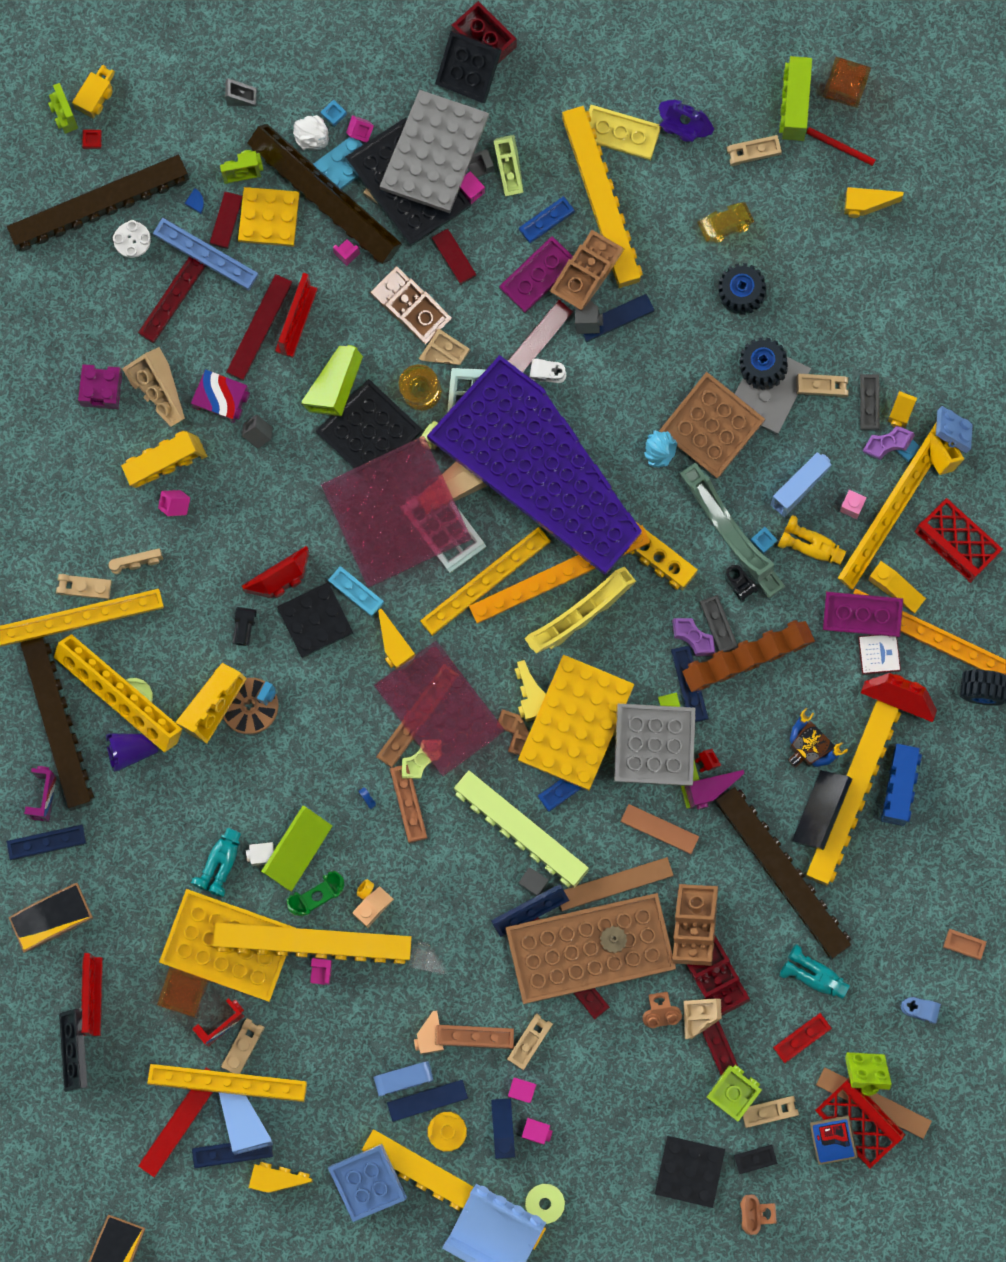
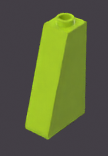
(334, 383)

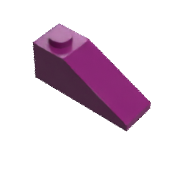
(708, 789)

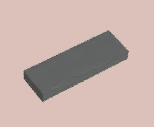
(869, 402)
(718, 624)

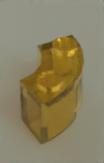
(717, 226)

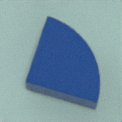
(195, 201)
(367, 798)

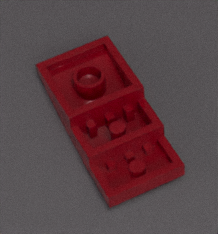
(719, 981)

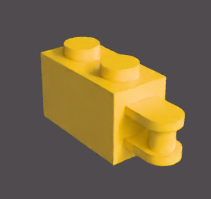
(94, 92)

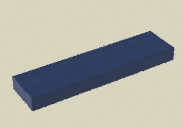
(623, 315)
(682, 657)
(46, 842)
(531, 909)
(427, 1100)
(223, 1154)

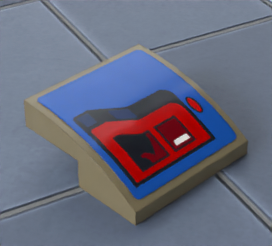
(833, 1140)

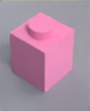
(853, 504)

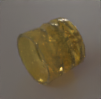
(422, 377)

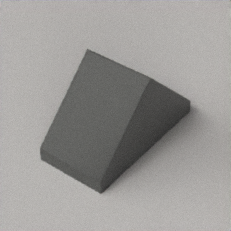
(239, 94)

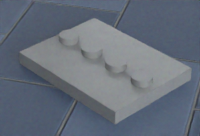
(776, 402)

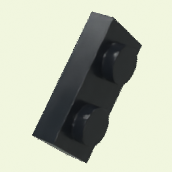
(755, 1159)

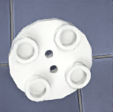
(138, 233)

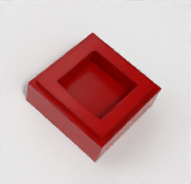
(92, 139)

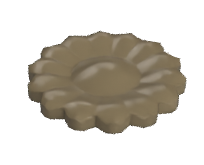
(613, 939)

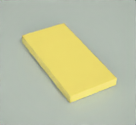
(624, 132)

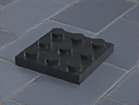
(468, 66)
(315, 620)
(690, 1171)

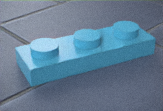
(356, 591)

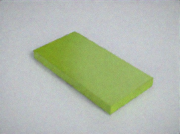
(296, 848)

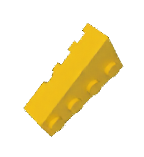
(163, 458)
(211, 703)

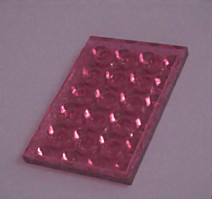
(439, 708)

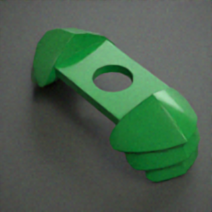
(330, 888)

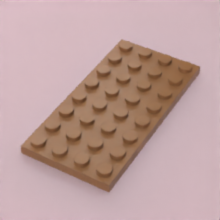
(567, 955)

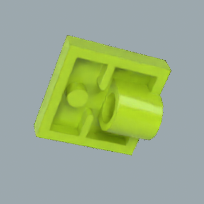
(868, 1072)

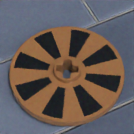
(255, 719)

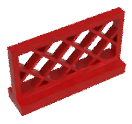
(296, 317)
(951, 553)
(91, 994)
(874, 1113)

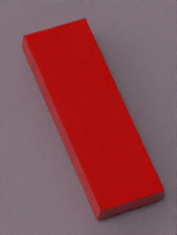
(802, 1038)

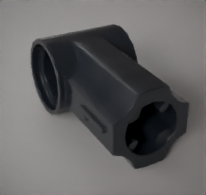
(244, 621)

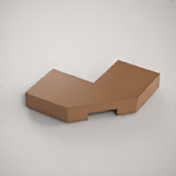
(514, 724)

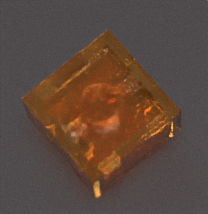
(847, 82)
(182, 993)

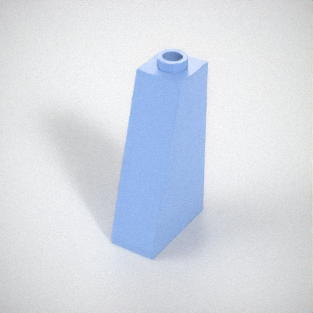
(800, 484)
(243, 1124)

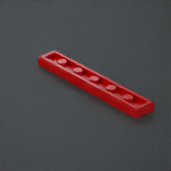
(174, 1131)

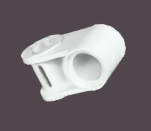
(545, 370)

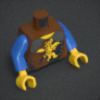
(811, 744)

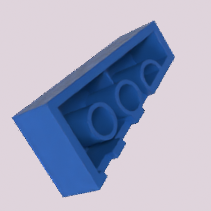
(900, 785)

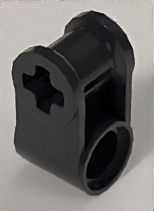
(741, 583)

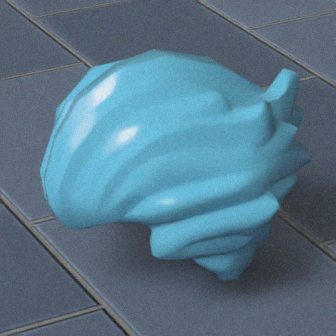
(660, 448)

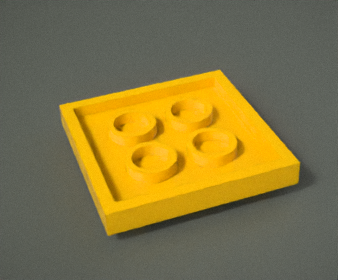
(268, 216)

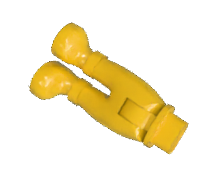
(820, 547)

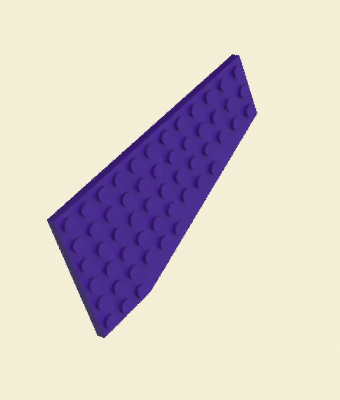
(530, 456)

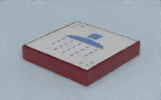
(879, 654)

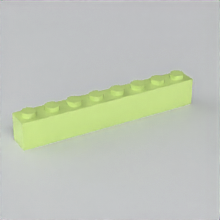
(521, 829)

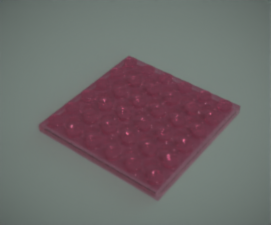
(396, 511)

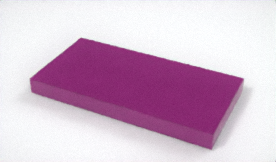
(536, 275)
(863, 614)

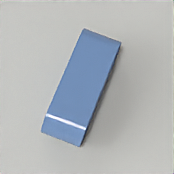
(403, 1078)

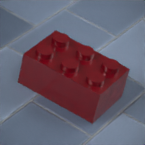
(483, 26)

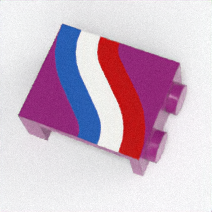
(220, 396)
(44, 812)

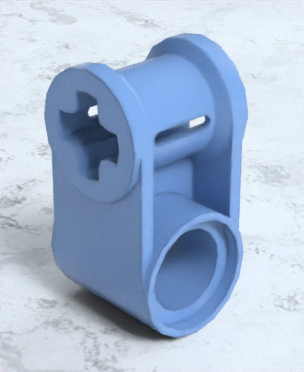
(923, 1009)

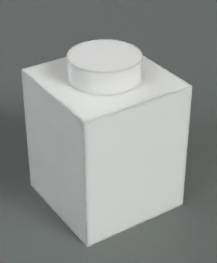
(259, 853)

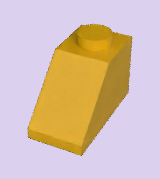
(902, 410)
(942, 456)

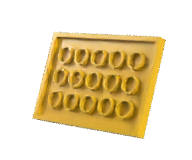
(575, 722)
(192, 950)

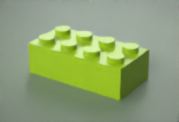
(795, 98)

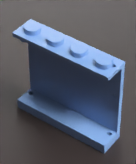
(493, 1230)

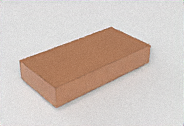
(964, 944)

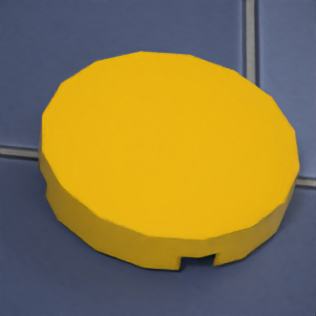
(448, 1137)

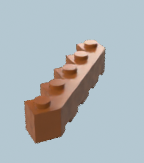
(748, 656)

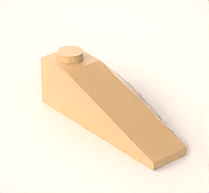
(154, 378)

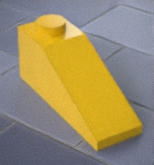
(865, 201)
(896, 586)
(395, 646)

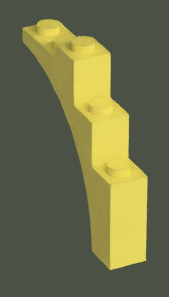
(581, 613)
(535, 695)

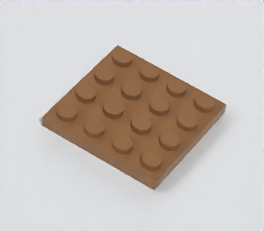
(712, 425)

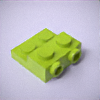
(60, 105)
(247, 167)
(734, 1092)

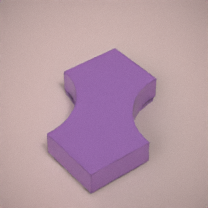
(895, 440)
(687, 631)

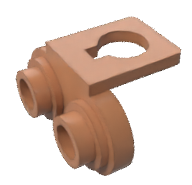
(661, 1014)
(753, 1214)

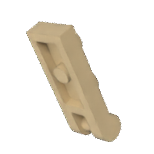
(754, 150)
(821, 385)
(135, 561)
(84, 587)
(529, 1042)
(242, 1047)
(769, 1112)

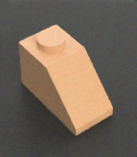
(372, 906)
(427, 1036)

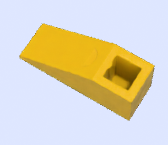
(273, 1180)

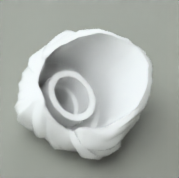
(311, 133)

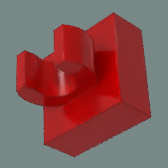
(709, 760)

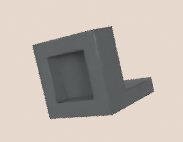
(481, 163)
(257, 431)
(533, 882)

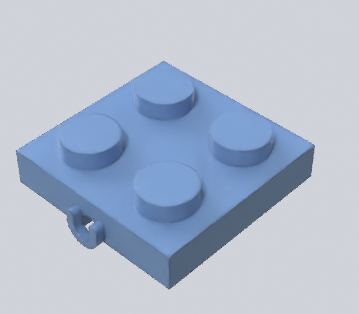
(954, 429)

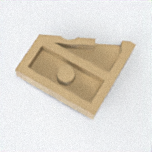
(444, 350)
(700, 1015)

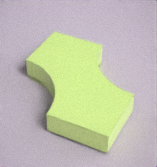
(416, 765)

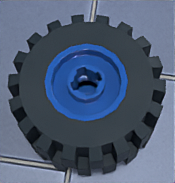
(742, 288)
(763, 363)
(983, 687)

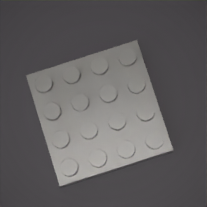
(654, 744)

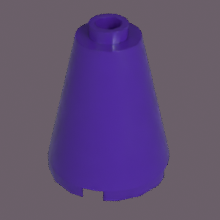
(128, 749)

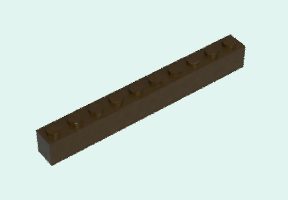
(324, 193)
(97, 203)
(57, 723)
(782, 873)

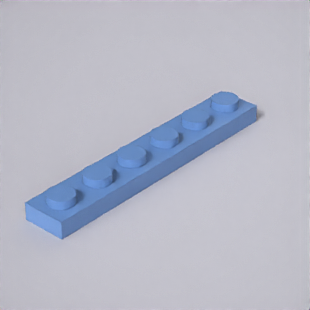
(205, 254)

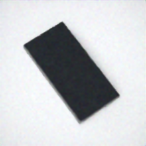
(822, 810)
(73, 1050)

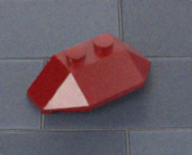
(280, 576)
(901, 694)

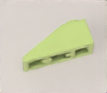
(509, 164)

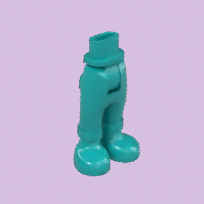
(224, 853)
(823, 981)

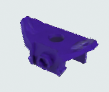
(697, 127)

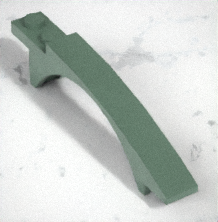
(750, 557)

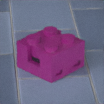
(100, 387)

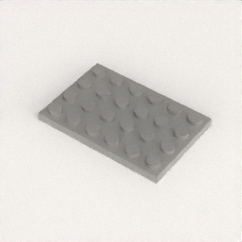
(434, 151)

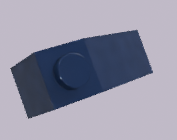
(503, 1129)

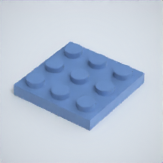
(367, 1182)

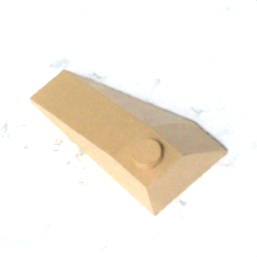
(461, 481)

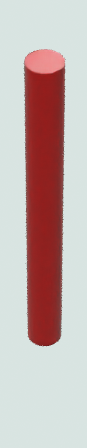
(840, 146)

